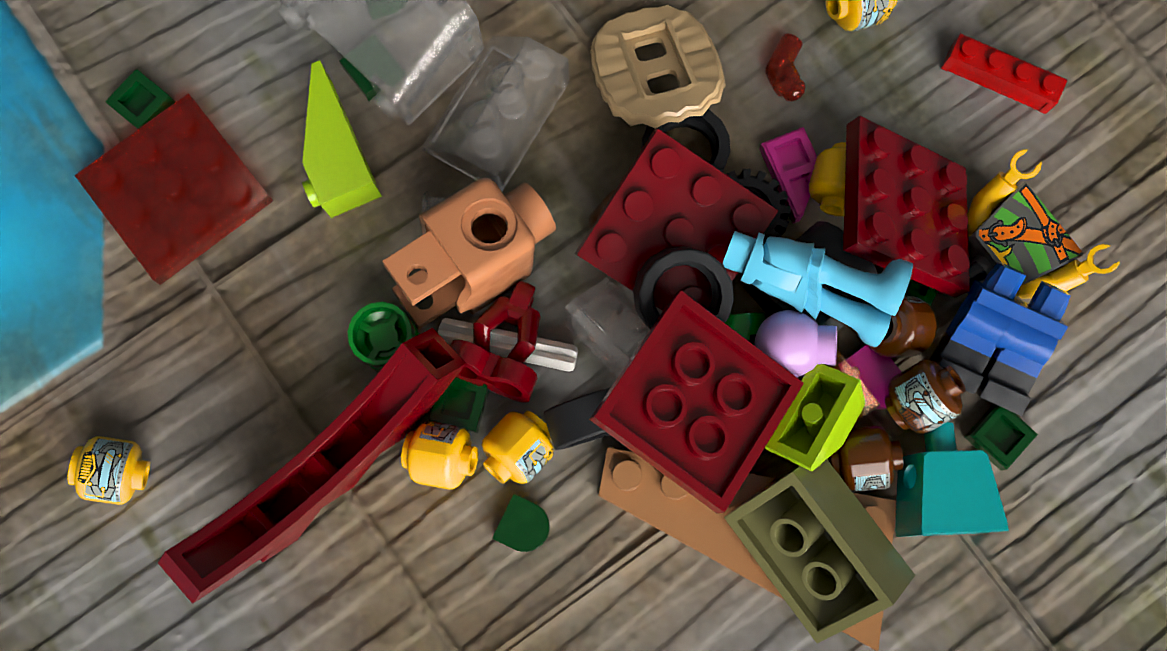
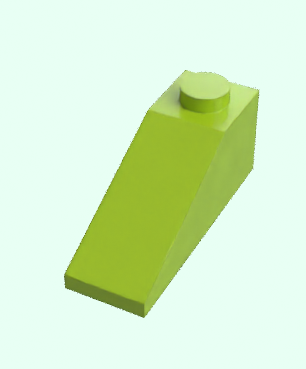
(332, 153)

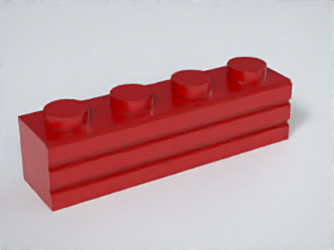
(1004, 73)

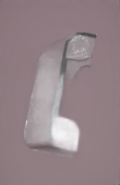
(400, 46)

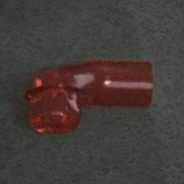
(781, 70)

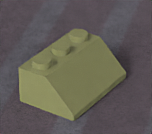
(821, 549)

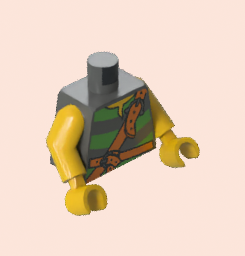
(1019, 230)

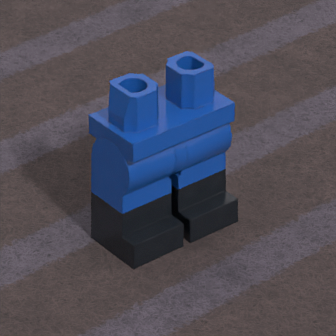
(1001, 340)

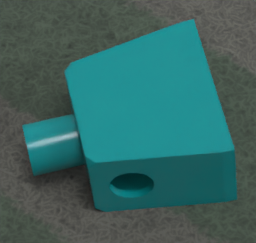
(947, 490)

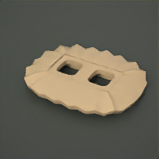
(688, 57)

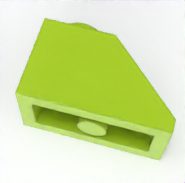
(818, 417)

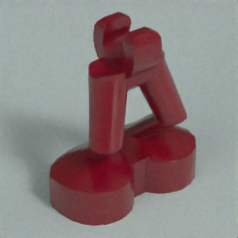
(500, 374)

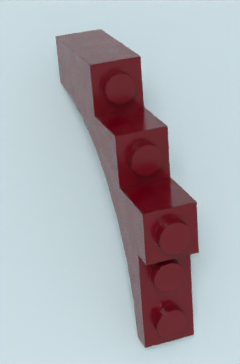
(320, 473)

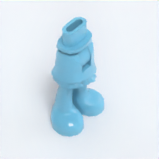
(797, 275)

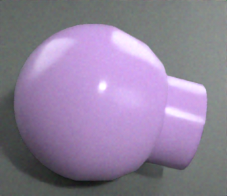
(797, 341)

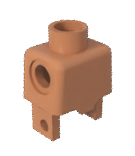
(470, 249)

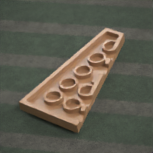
(663, 504)

